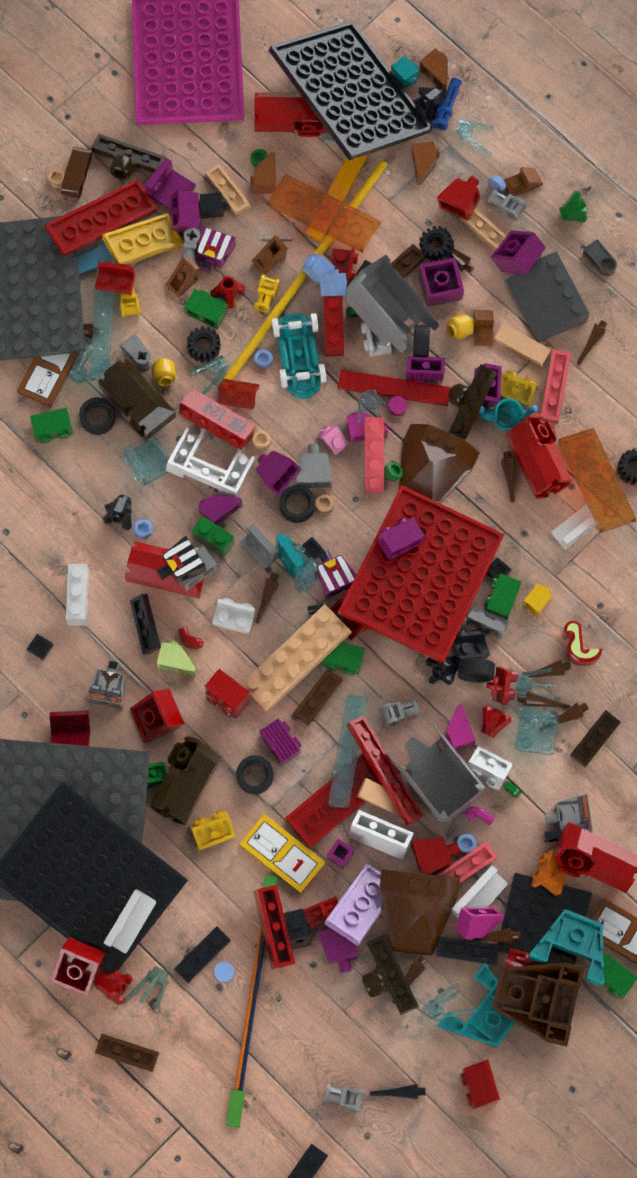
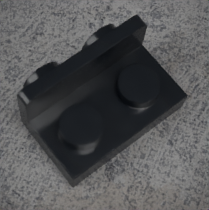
(470, 644)

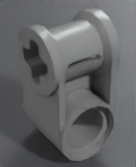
(137, 352)

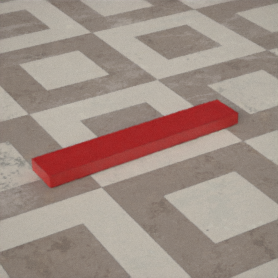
(394, 387)
(385, 770)

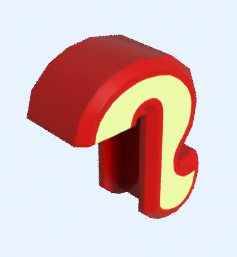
(574, 649)

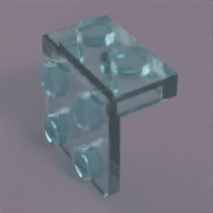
(147, 461)
(306, 577)
(537, 730)

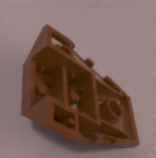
(434, 461)
(417, 908)
(540, 998)

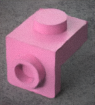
(333, 438)

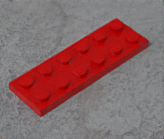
(100, 217)
(317, 819)

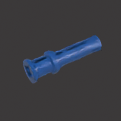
(445, 110)

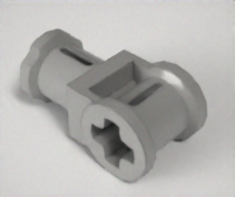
(509, 205)
(191, 246)
(398, 712)
(345, 1097)

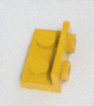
(517, 387)
(212, 829)

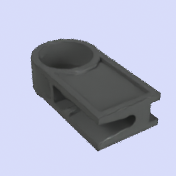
(597, 254)

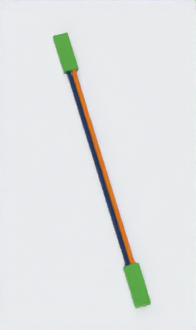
(237, 1096)

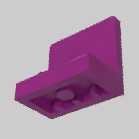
(166, 182)

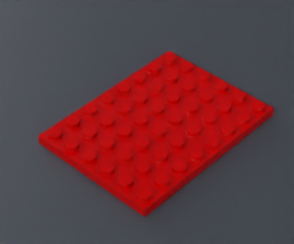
(428, 589)

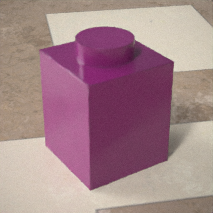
(340, 854)

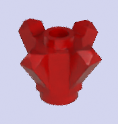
(228, 289)
(494, 721)
(113, 985)

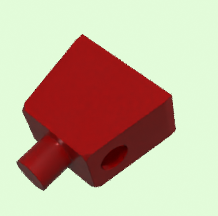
(460, 197)
(433, 854)

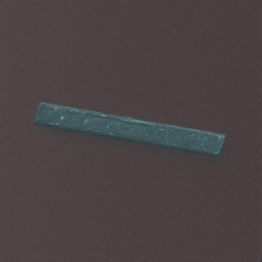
(102, 323)

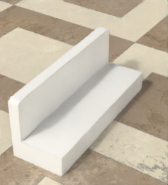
(574, 527)
(482, 892)
(130, 921)

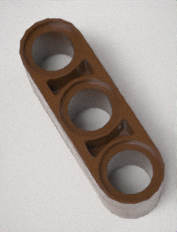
(76, 172)

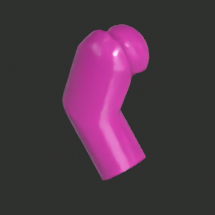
(473, 812)

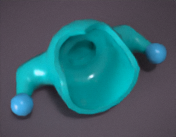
(506, 414)

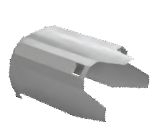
(386, 303)
(441, 778)

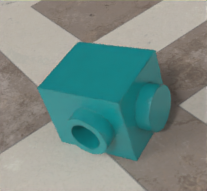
(405, 72)

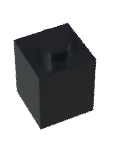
(212, 205)

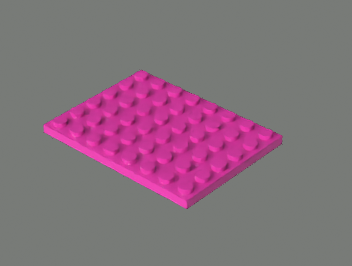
(187, 61)

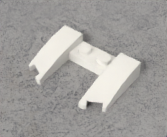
(184, 463)

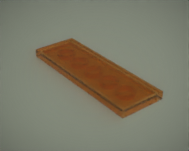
(324, 213)
(597, 480)

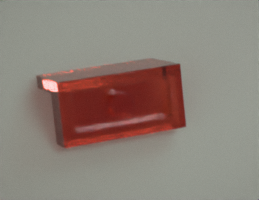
(237, 393)

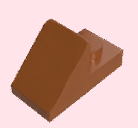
(523, 182)
(270, 254)
(183, 276)
(483, 327)

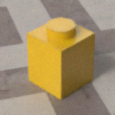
(537, 599)

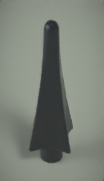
(410, 1091)

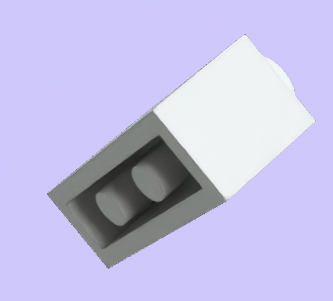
(77, 594)
(381, 835)

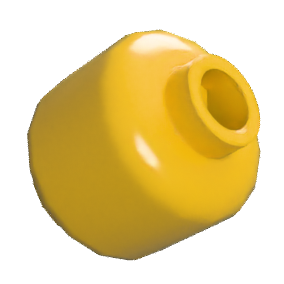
(460, 326)
(163, 372)

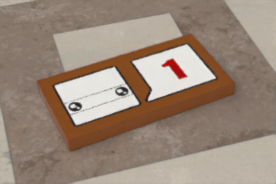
(46, 377)
(618, 929)

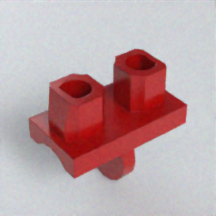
(501, 683)
(320, 912)
(519, 958)

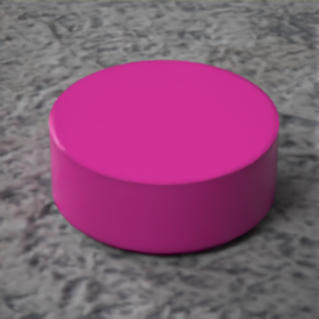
(397, 406)

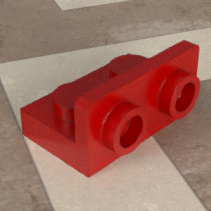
(343, 262)
(115, 278)

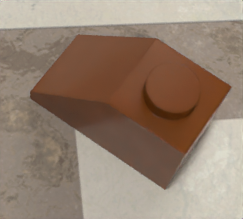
(435, 68)
(424, 159)
(264, 176)

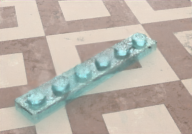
(347, 754)

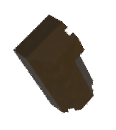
(136, 399)
(186, 780)

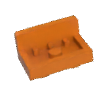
(548, 873)

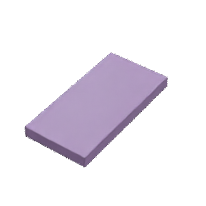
(358, 906)

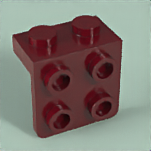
(70, 727)

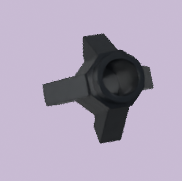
(429, 100)
(119, 512)
(443, 671)

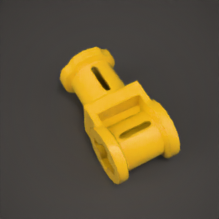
(267, 290)
(130, 304)

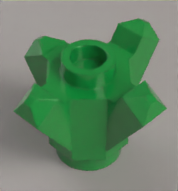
(574, 208)

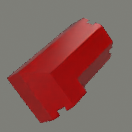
(285, 114)
(538, 457)
(144, 562)
(591, 855)

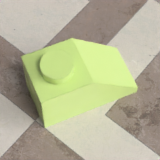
(174, 659)

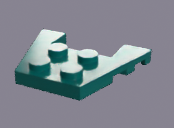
(578, 937)
(486, 1023)

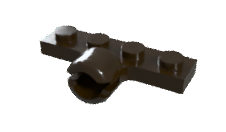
(126, 156)
(470, 400)
(388, 976)

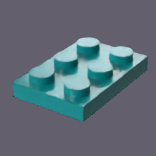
(291, 560)

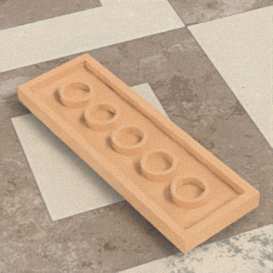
(296, 658)

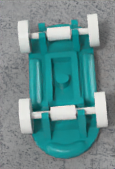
(299, 356)

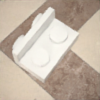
(373, 343)
(234, 616)
(489, 768)

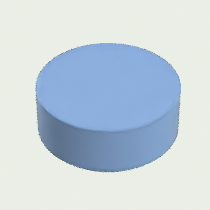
(497, 182)
(263, 359)
(143, 529)
(466, 843)
(224, 972)

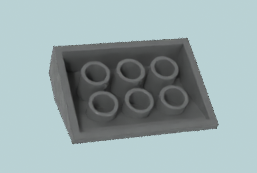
(548, 298)

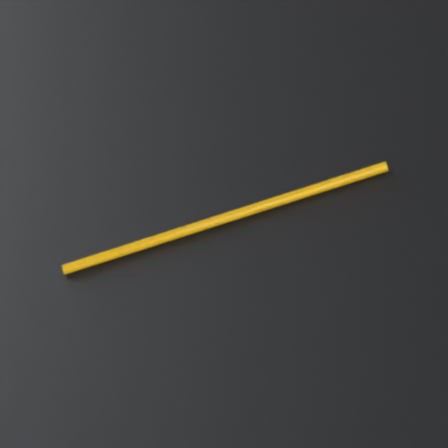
(299, 280)

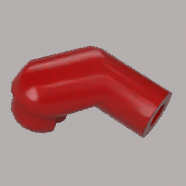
(190, 641)

